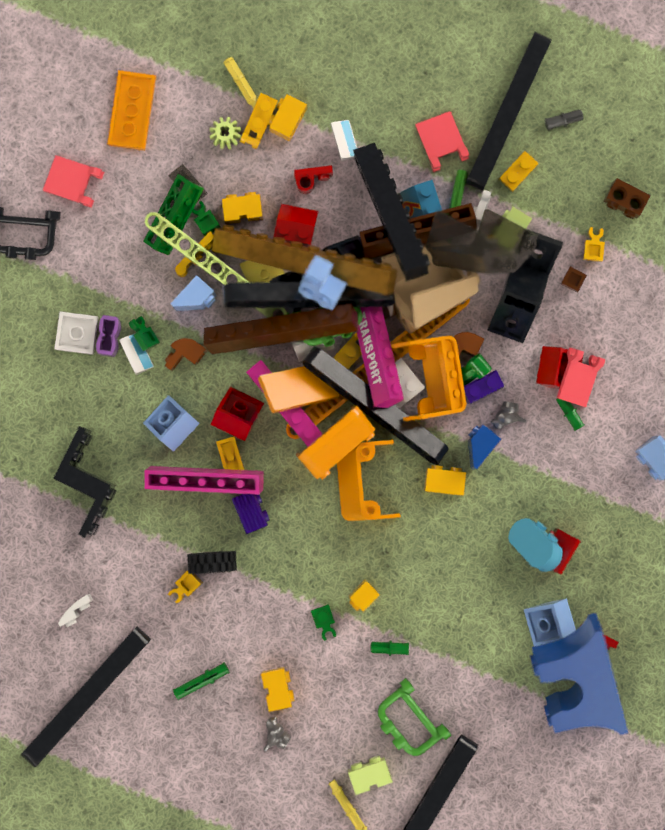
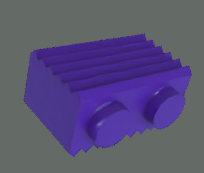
(483, 387)
(250, 512)

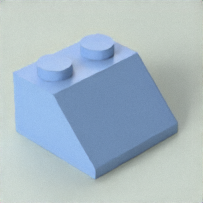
(195, 296)
(171, 423)
(653, 455)
(549, 621)

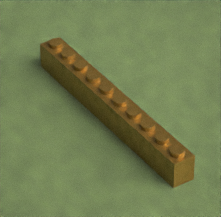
(297, 258)

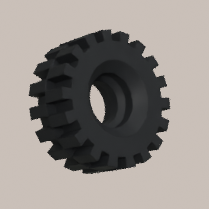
(212, 562)

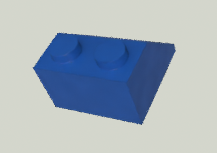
(480, 445)

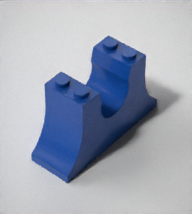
(594, 696)

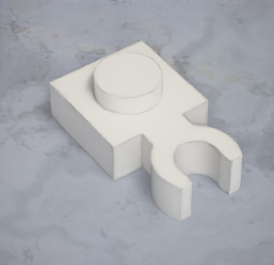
(486, 196)

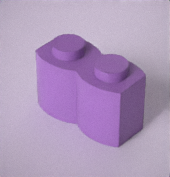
(107, 342)

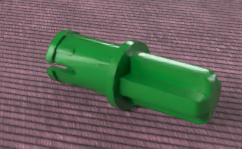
(571, 414)
(390, 648)

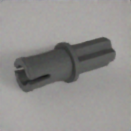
(563, 119)

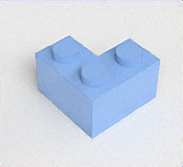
(321, 285)

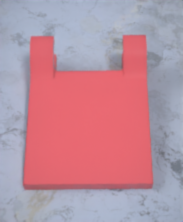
(441, 138)
(70, 179)
(579, 377)

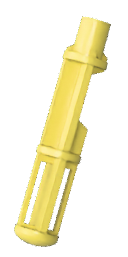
(241, 81)
(347, 806)

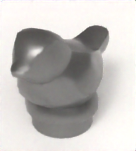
(507, 415)
(276, 734)

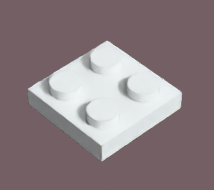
(76, 333)

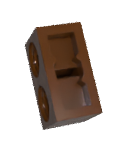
(628, 194)

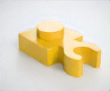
(594, 247)
(186, 584)

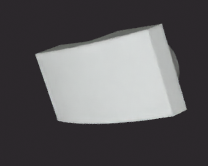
(71, 614)

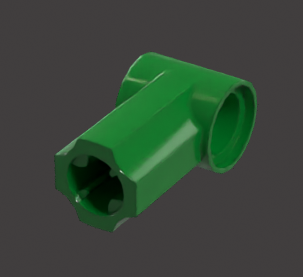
(475, 368)

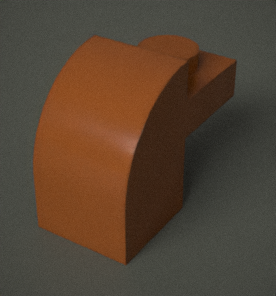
(468, 343)
(185, 348)

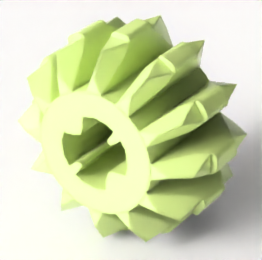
(225, 140)

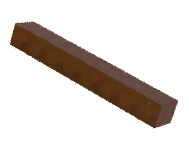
(281, 329)

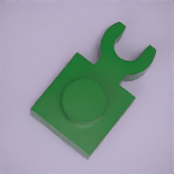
(205, 220)
(144, 336)
(323, 618)

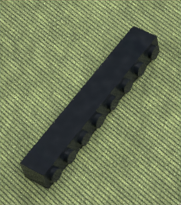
(391, 212)

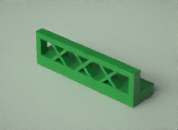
(177, 215)

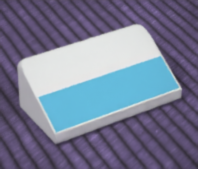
(344, 139)
(137, 357)

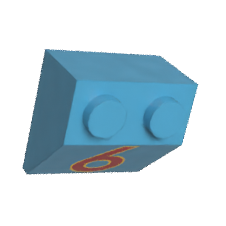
(421, 199)

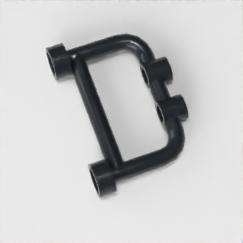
(31, 253)

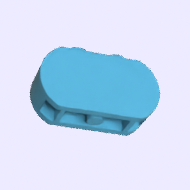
(536, 544)

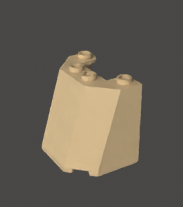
(430, 295)

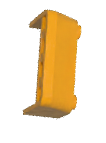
(441, 376)
(336, 443)
(351, 488)

